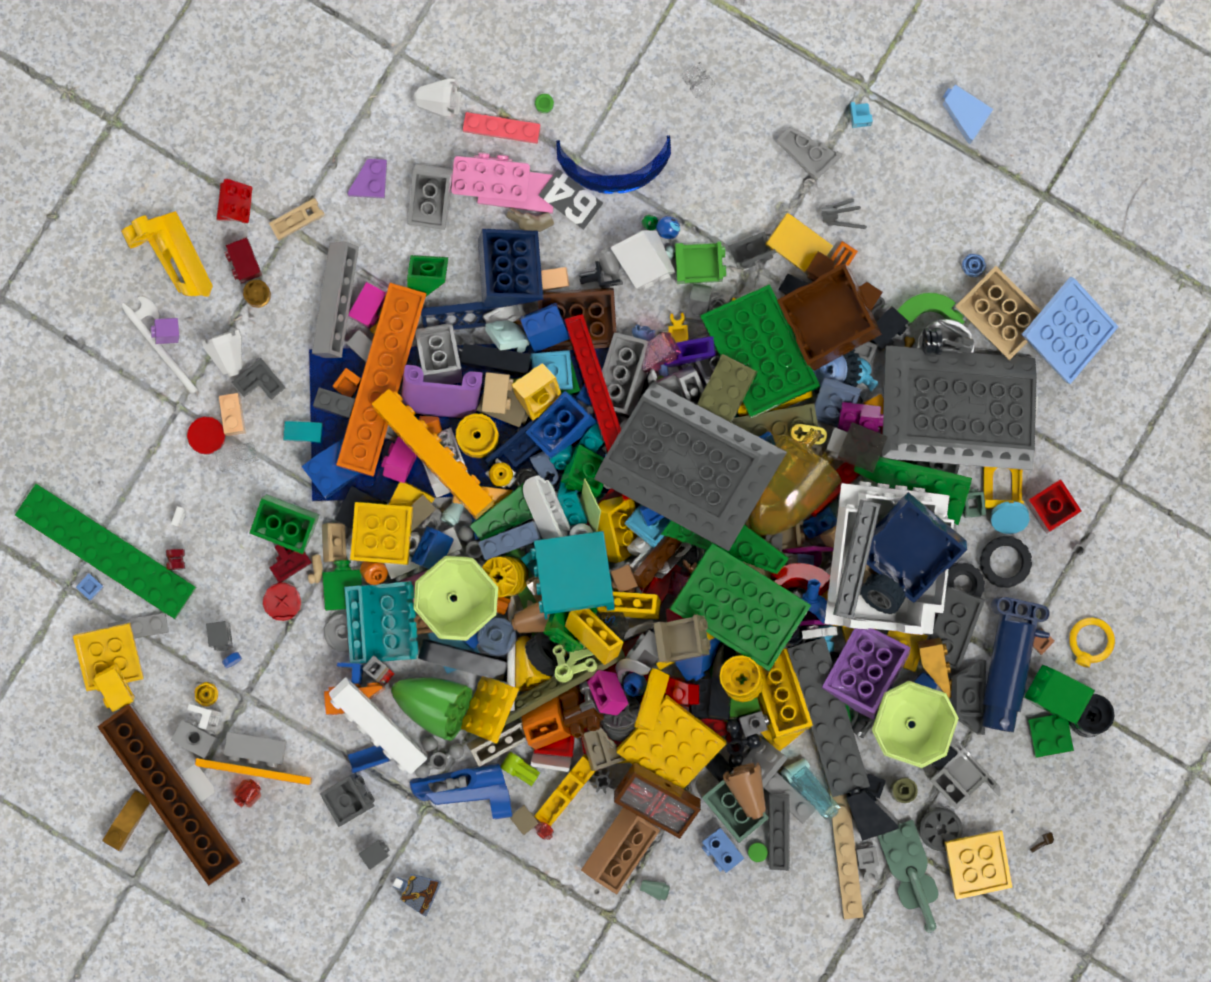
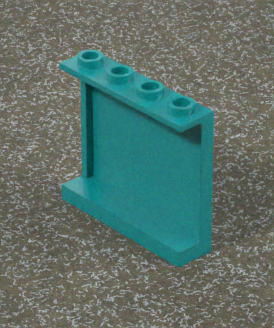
(573, 573)

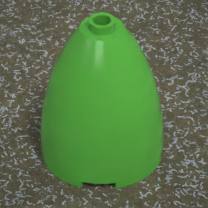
(434, 704)

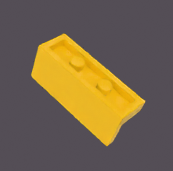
(651, 700)

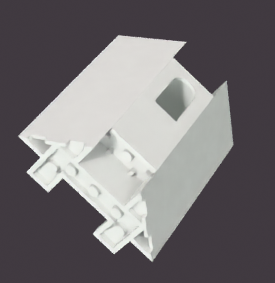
(911, 617)

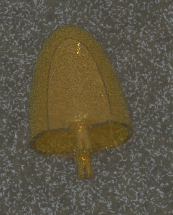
(796, 487)

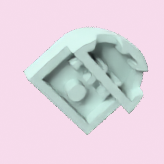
(507, 335)

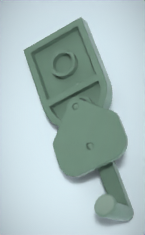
(904, 850)

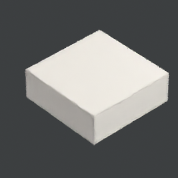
(178, 517)

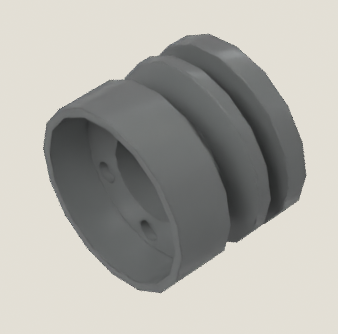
(623, 724)

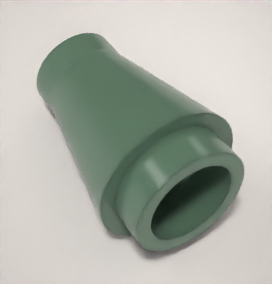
(655, 889)

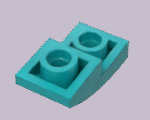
(302, 431)

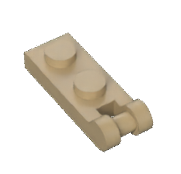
(296, 219)

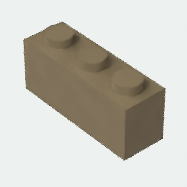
(486, 750)

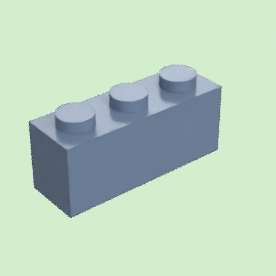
(510, 540)

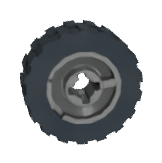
(882, 593)

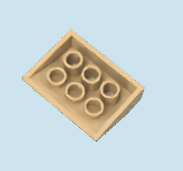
(999, 311)

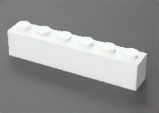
(377, 725)

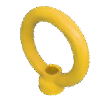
(1085, 659)

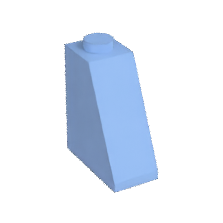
(966, 112)

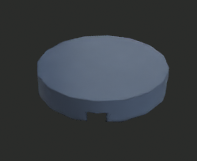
(497, 637)

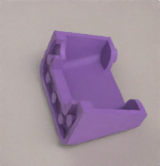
(438, 398)

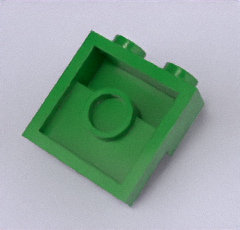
(583, 466)

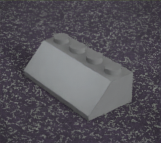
(624, 372)

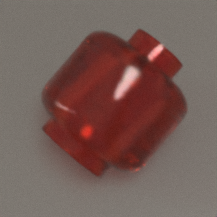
(247, 793)

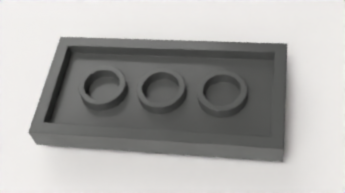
(957, 624)

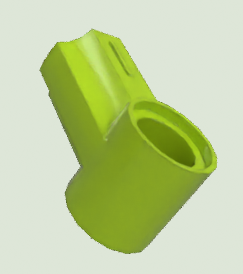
(517, 767)

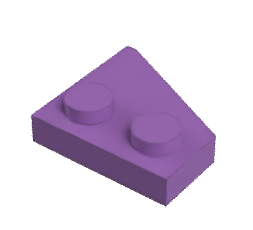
(370, 180)

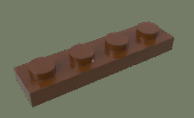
(655, 560)

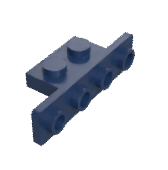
(515, 449)

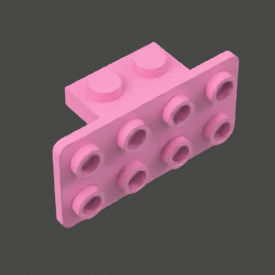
(490, 177)

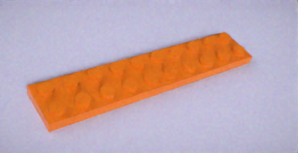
(382, 372)

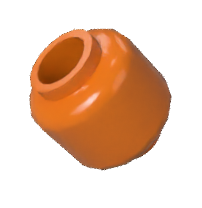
(373, 572)

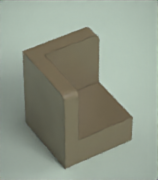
(524, 820)

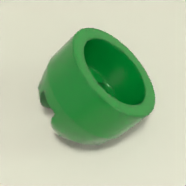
(652, 219)

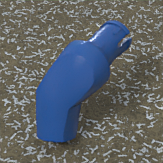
(817, 602)

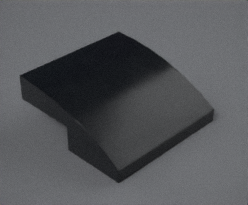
(346, 511)

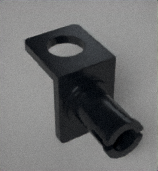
(597, 275)

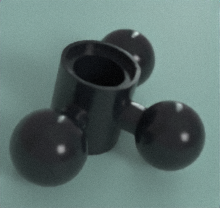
(753, 741)

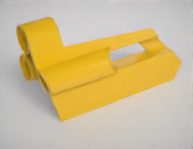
(171, 240)

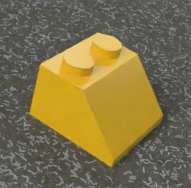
(537, 391)

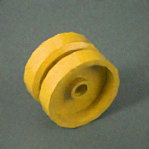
(477, 447)

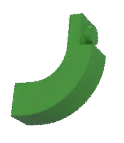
(929, 303)

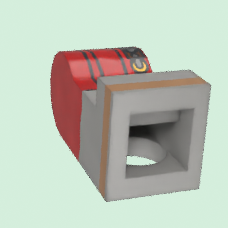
(379, 672)

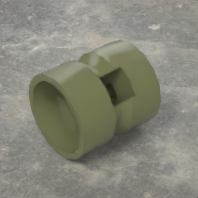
(903, 790)

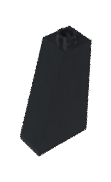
(495, 360)

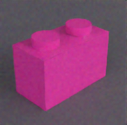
(367, 306)
(399, 462)
(607, 692)

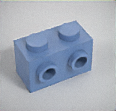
(722, 850)

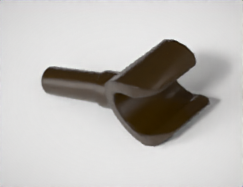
(1048, 839)

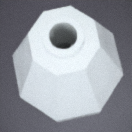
(440, 98)
(226, 351)

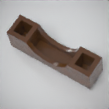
(822, 264)

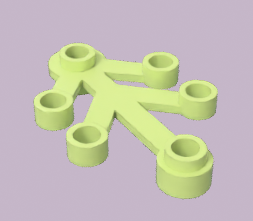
(570, 666)

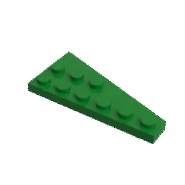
(932, 480)
(747, 546)

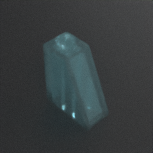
(816, 793)

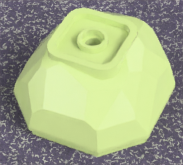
(474, 603)
(933, 720)

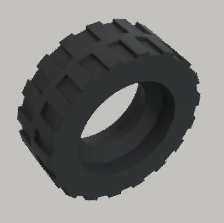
(970, 571)
(541, 655)

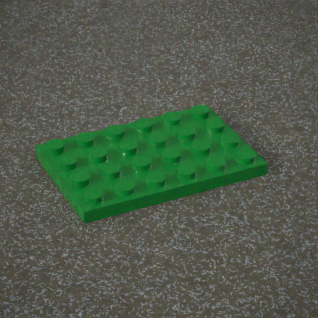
(761, 339)
(741, 606)

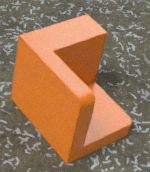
(347, 383)

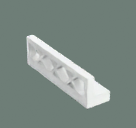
(209, 719)

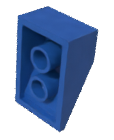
(561, 425)
(326, 474)

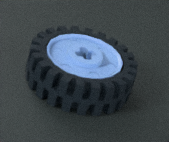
(843, 370)

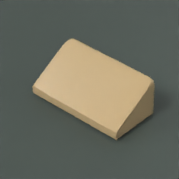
(334, 542)

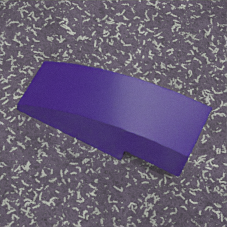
(694, 351)

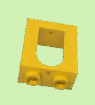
(988, 473)

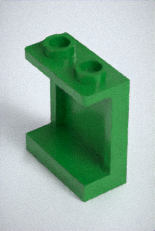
(560, 634)

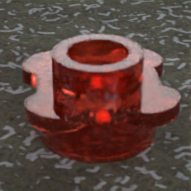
(544, 831)

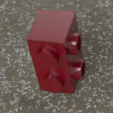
(243, 260)

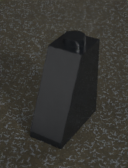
(869, 814)

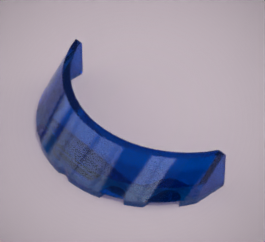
(615, 183)

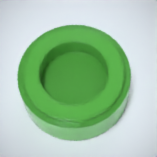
(544, 103)
(757, 852)

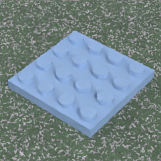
(1070, 330)

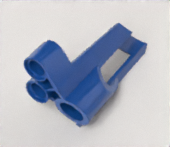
(483, 784)

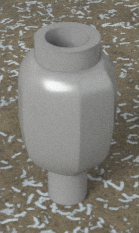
(609, 263)

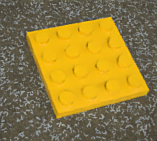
(676, 747)

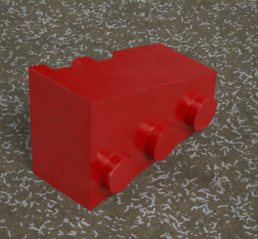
(679, 690)

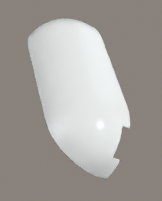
(545, 508)

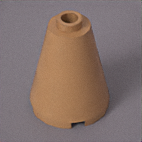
(530, 620)
(747, 788)

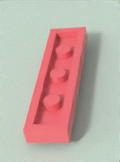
(501, 128)

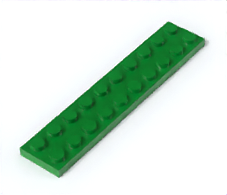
(105, 551)

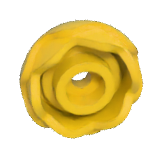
(496, 478)
(200, 691)

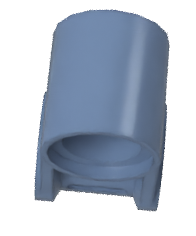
(544, 467)

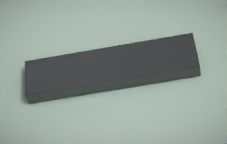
(779, 832)

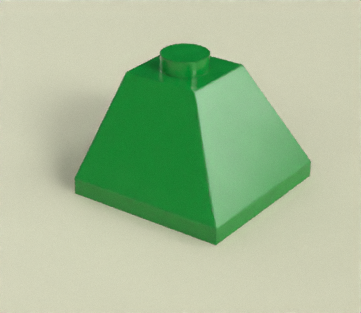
(426, 273)

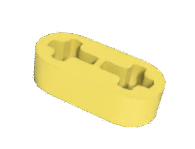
(806, 428)

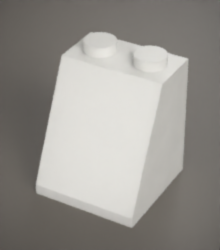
(644, 259)

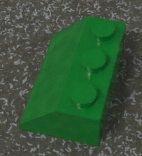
(284, 523)

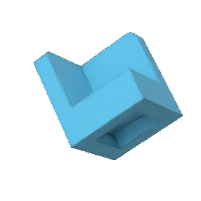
(860, 115)

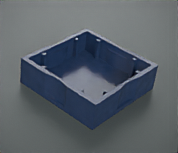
(914, 546)

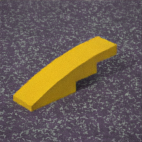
(565, 792)

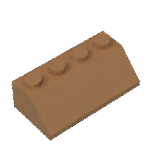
(620, 850)

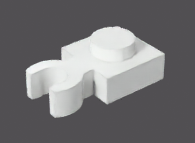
(813, 632)

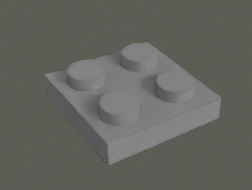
(768, 758)

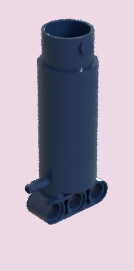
(1010, 661)

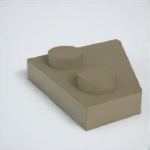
(600, 750)

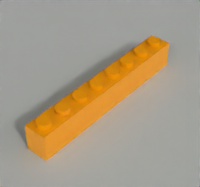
(432, 453)

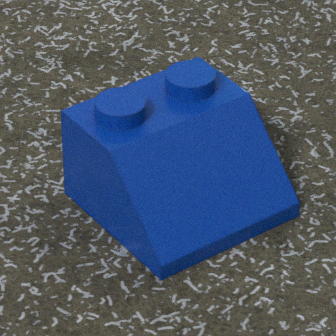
(544, 327)

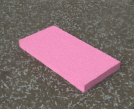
(534, 203)

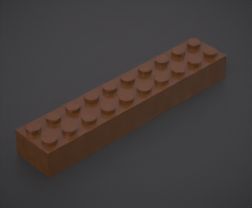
(170, 794)

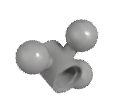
(465, 534)
(430, 744)

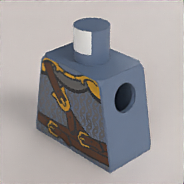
(418, 892)

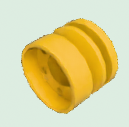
(513, 573)
(732, 673)

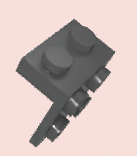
(751, 250)

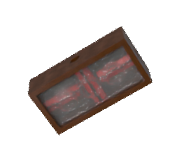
(657, 800)

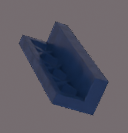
(455, 310)

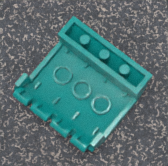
(381, 622)

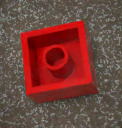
(1053, 506)

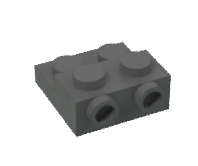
(348, 799)

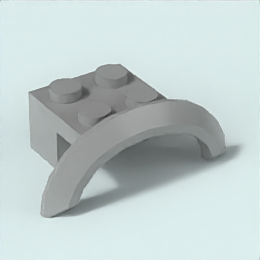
(683, 383)
(640, 658)
(961, 777)

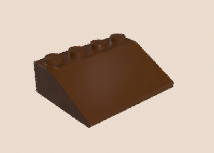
(595, 305)

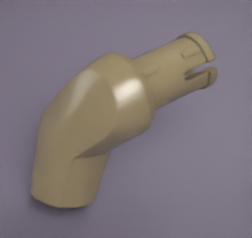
(529, 221)

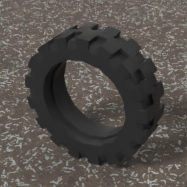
(1025, 555)

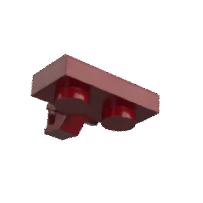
(288, 563)

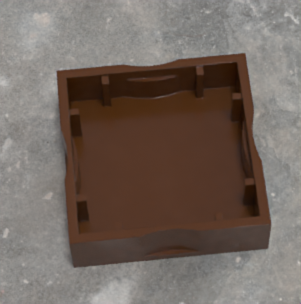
(829, 317)

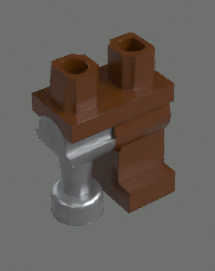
(580, 713)

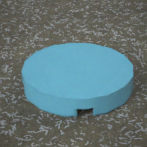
(1010, 517)

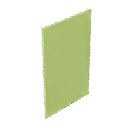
(590, 507)

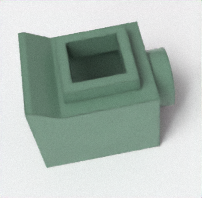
(975, 512)

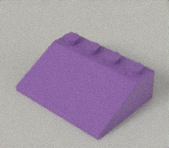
(866, 670)

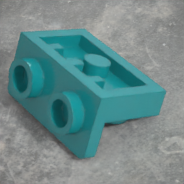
(571, 506)

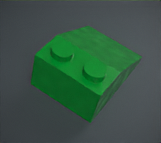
(1059, 694)

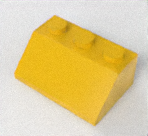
(616, 534)

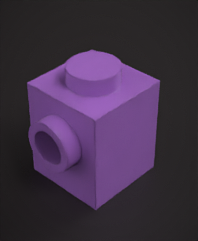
(165, 331)

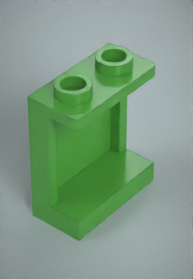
(699, 263)

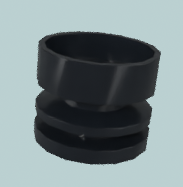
(1102, 719)

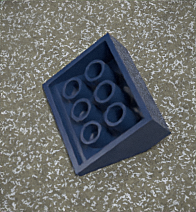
(509, 267)

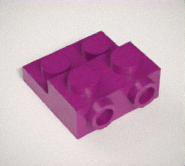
(860, 414)

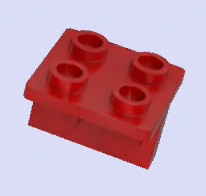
(234, 201)

